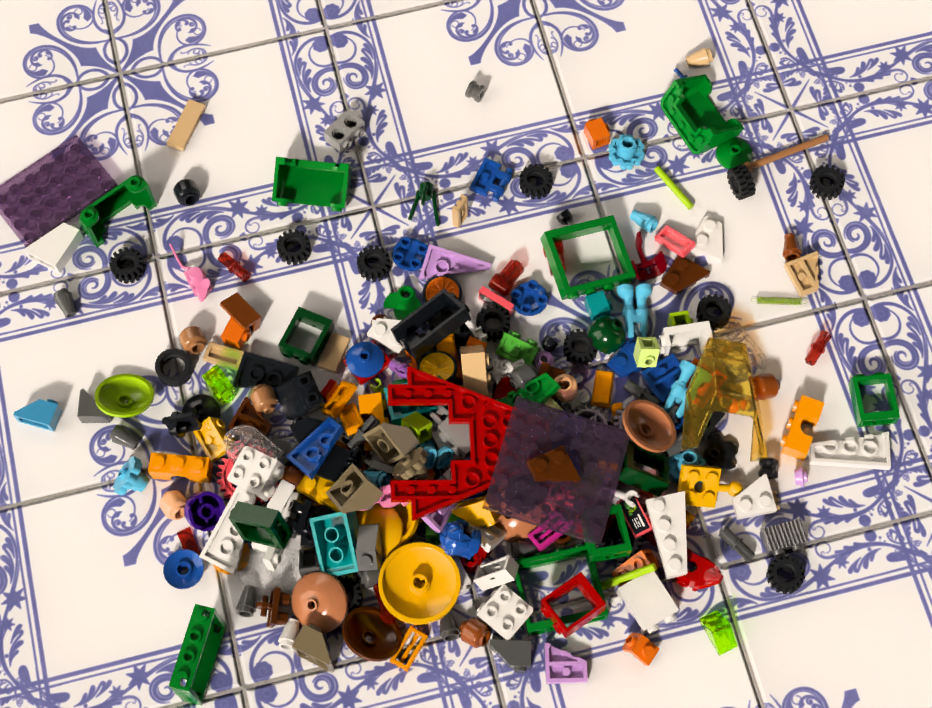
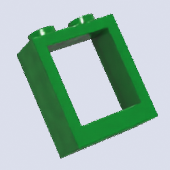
(873, 418)
(615, 551)

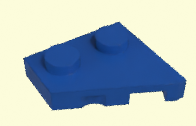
(623, 362)
(662, 376)

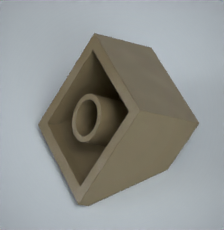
(391, 441)
(354, 491)
(313, 647)

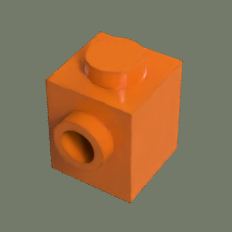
(597, 133)
(235, 335)

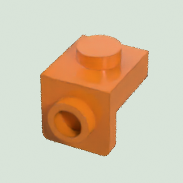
(641, 648)

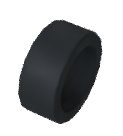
(168, 355)

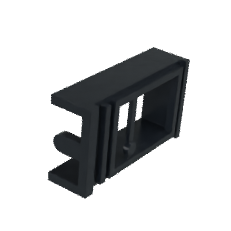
(404, 330)

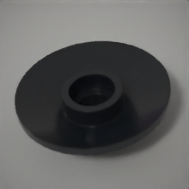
(209, 404)

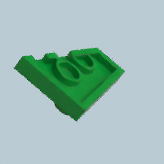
(536, 390)

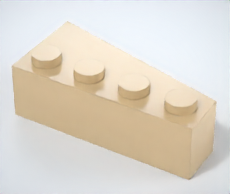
(474, 369)

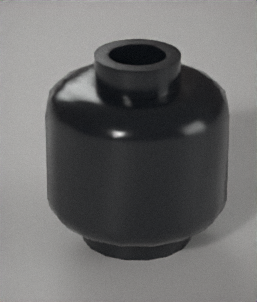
(186, 192)

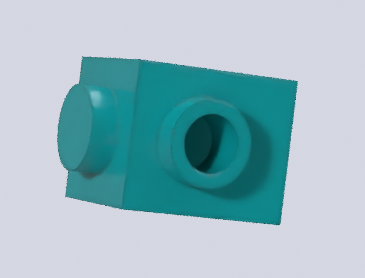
(597, 305)

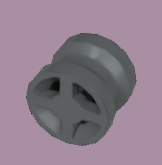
(475, 91)

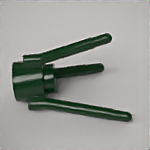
(425, 193)

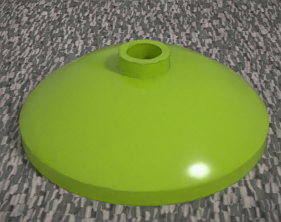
(124, 395)

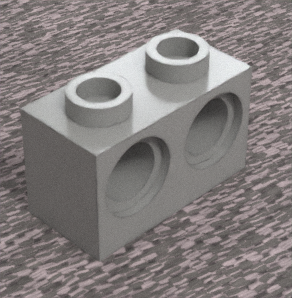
(341, 128)

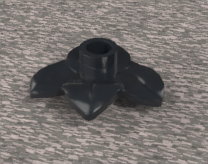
(722, 451)

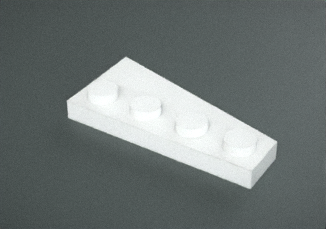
(862, 452)
(669, 528)
(225, 543)

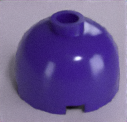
(204, 510)

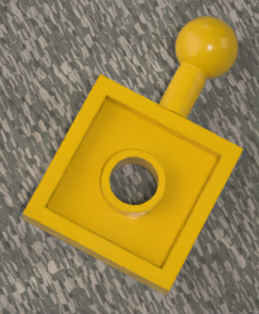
(710, 485)

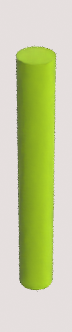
(674, 188)
(628, 576)

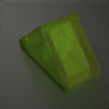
(719, 632)

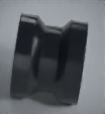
(768, 467)

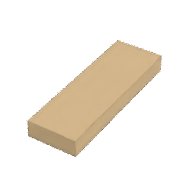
(186, 125)

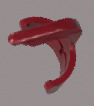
(655, 271)

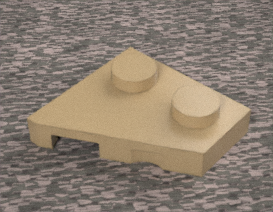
(804, 273)

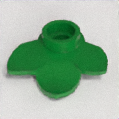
(401, 305)

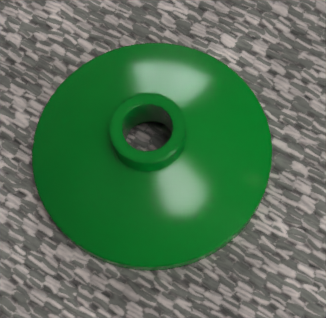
(731, 159)

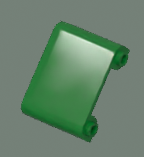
(695, 115)
(311, 183)
(131, 191)

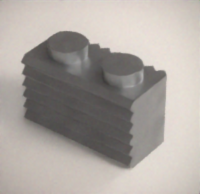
(784, 537)

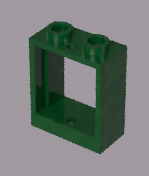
(314, 320)
(642, 479)
(260, 525)

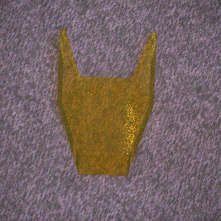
(726, 385)

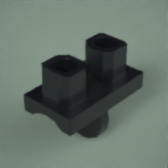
(181, 423)
(301, 520)

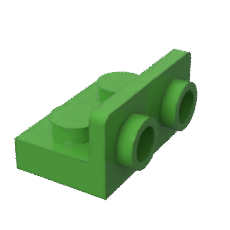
(516, 348)

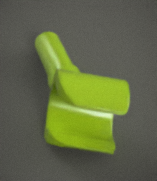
(379, 388)

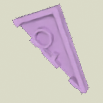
(446, 262)

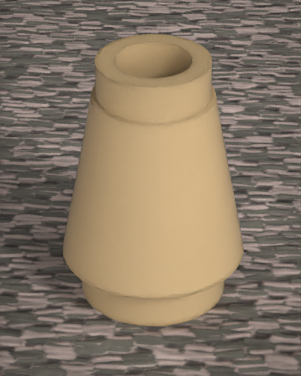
(700, 57)

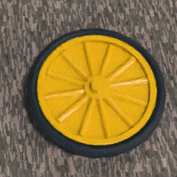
(437, 364)

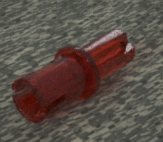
(234, 266)
(817, 348)

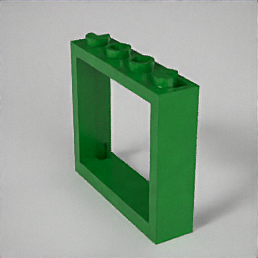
(581, 229)
(559, 555)
(198, 654)

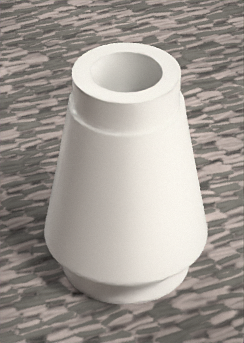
(289, 634)

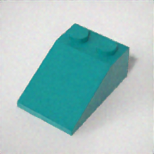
(336, 542)

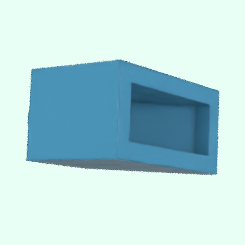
(40, 414)

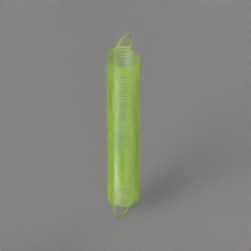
(793, 301)

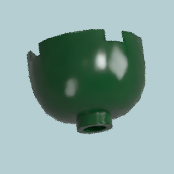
(607, 334)

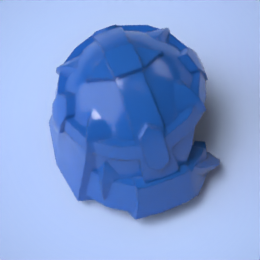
(456, 542)

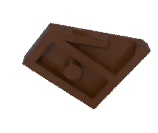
(683, 274)
(553, 467)

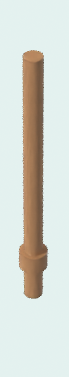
(784, 153)

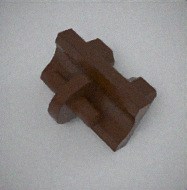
(274, 616)

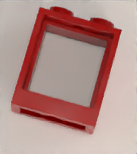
(589, 593)

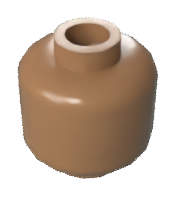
(193, 340)
(264, 398)

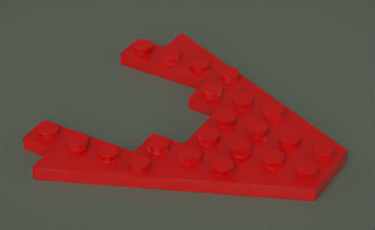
(487, 429)

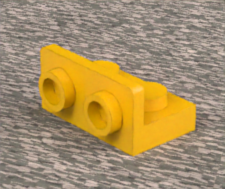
(211, 437)

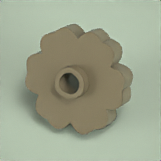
(412, 466)

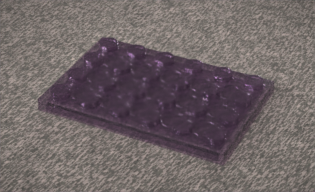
(53, 190)

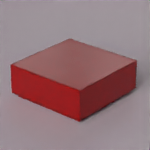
(328, 390)

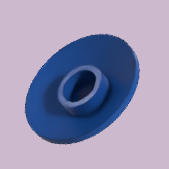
(365, 367)
(177, 562)

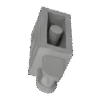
(455, 434)

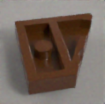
(249, 416)

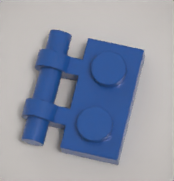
(487, 175)

